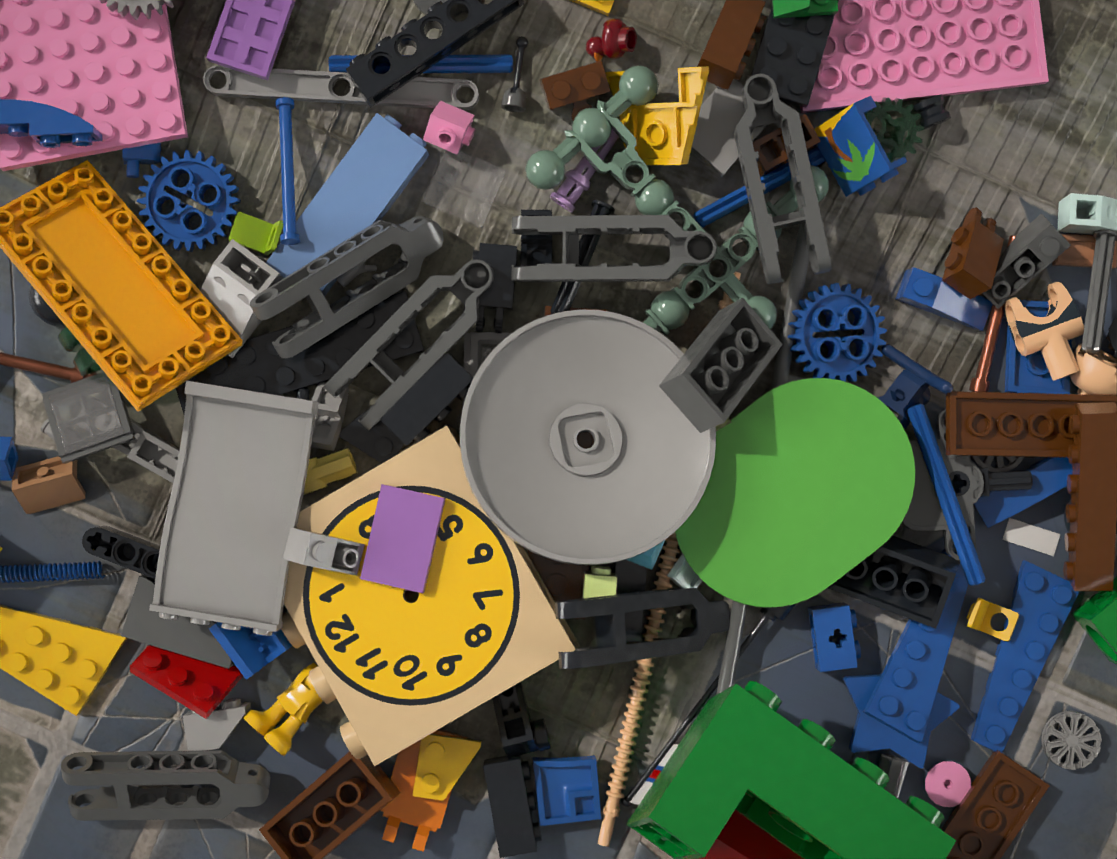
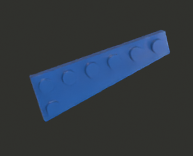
(1043, 608)
(915, 669)

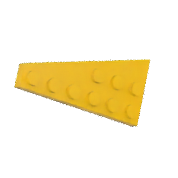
(56, 655)

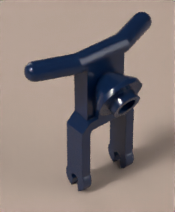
(911, 385)

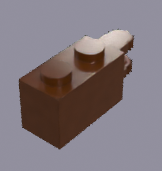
(973, 255)

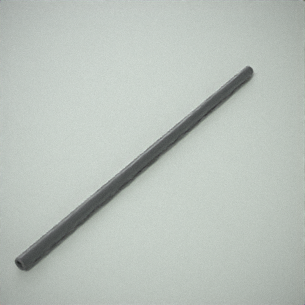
(780, 377)

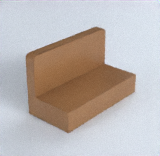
(46, 485)

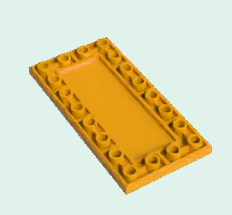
(113, 285)

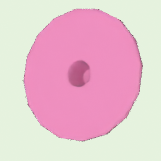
(947, 783)

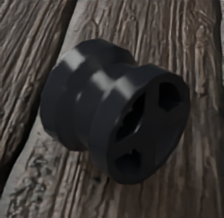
(932, 111)

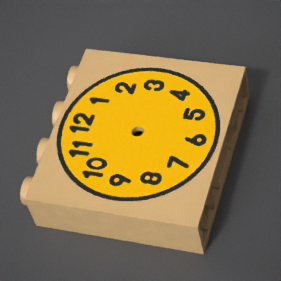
(411, 657)

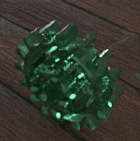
(901, 125)

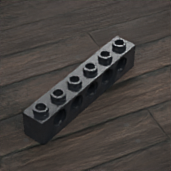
(429, 51)

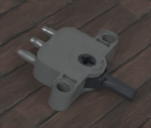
(925, 509)

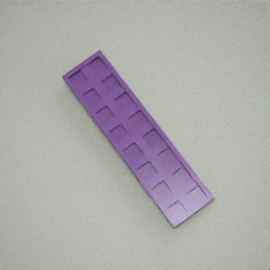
(250, 35)

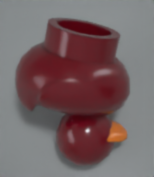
(614, 42)

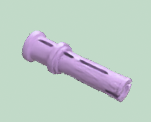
(577, 181)

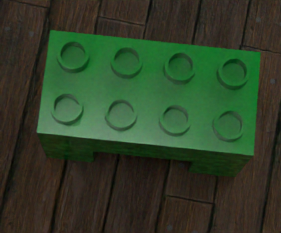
(785, 783)

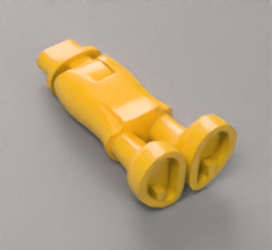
(298, 700)

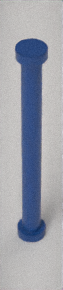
(289, 234)

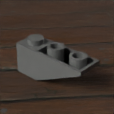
(1025, 258)

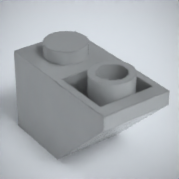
(323, 551)
(215, 730)

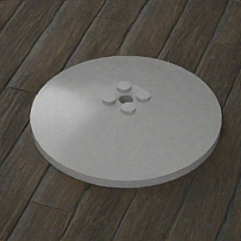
(523, 452)

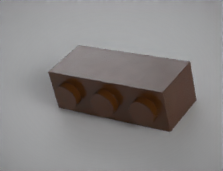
(732, 40)

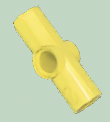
(329, 469)

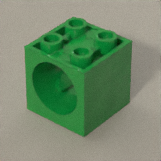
(1099, 620)

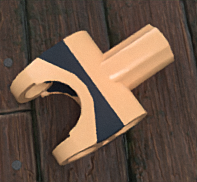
(1048, 333)

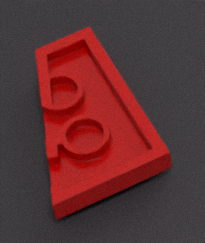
(186, 679)

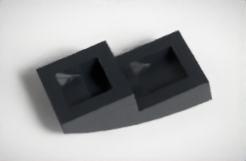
(536, 248)

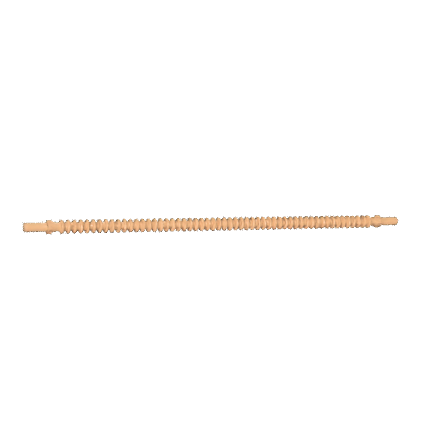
(611, 808)

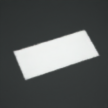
(1031, 537)

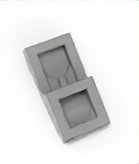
(328, 417)

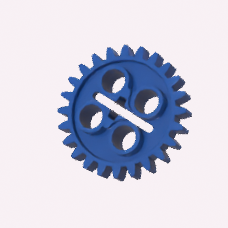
(202, 177)
(835, 305)

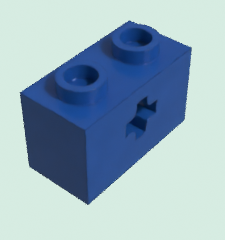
(827, 654)

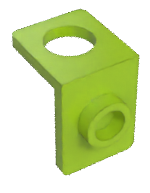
(256, 233)

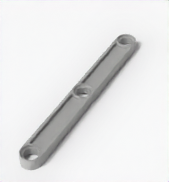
(318, 87)

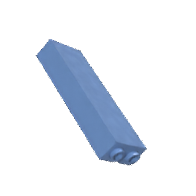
(354, 194)

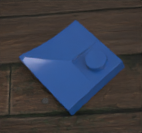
(566, 789)

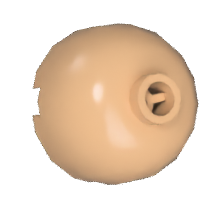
(1096, 373)

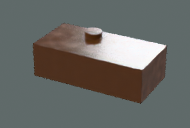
(330, 809)

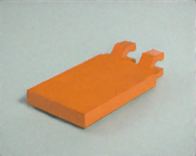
(405, 808)

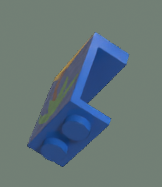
(854, 150)

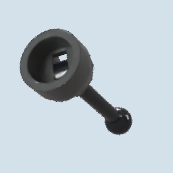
(515, 98)

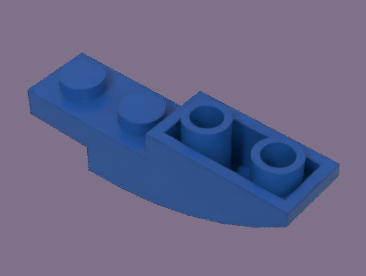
(45, 124)

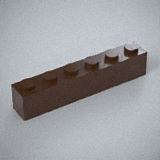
(1093, 497)

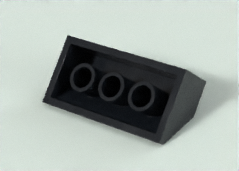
(902, 580)

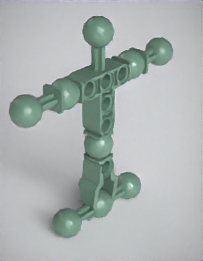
(655, 197)

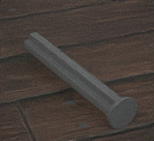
(1098, 290)

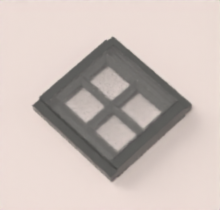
(87, 417)

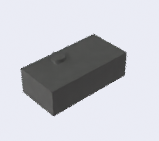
(721, 365)

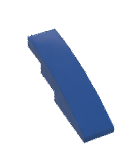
(1048, 478)

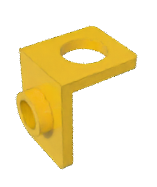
(982, 613)

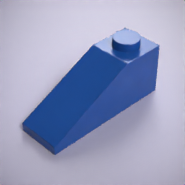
(937, 297)

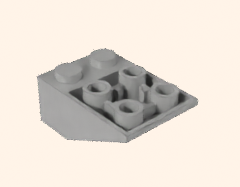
(232, 285)

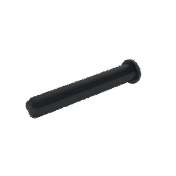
(586, 249)

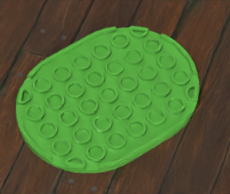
(799, 493)

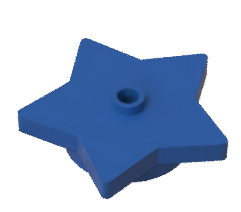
(874, 735)

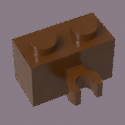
(575, 86)

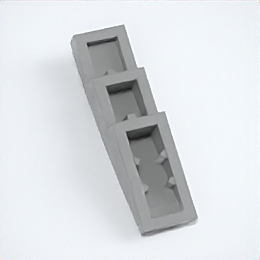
(151, 452)

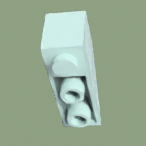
(1087, 214)

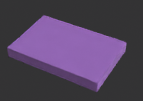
(402, 538)

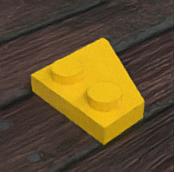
(441, 764)

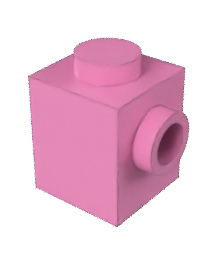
(449, 127)

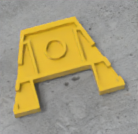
(667, 128)

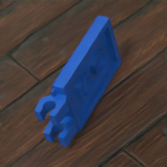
(1030, 372)

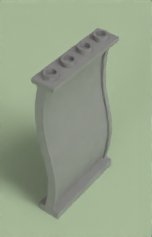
(233, 507)

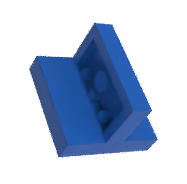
(250, 650)

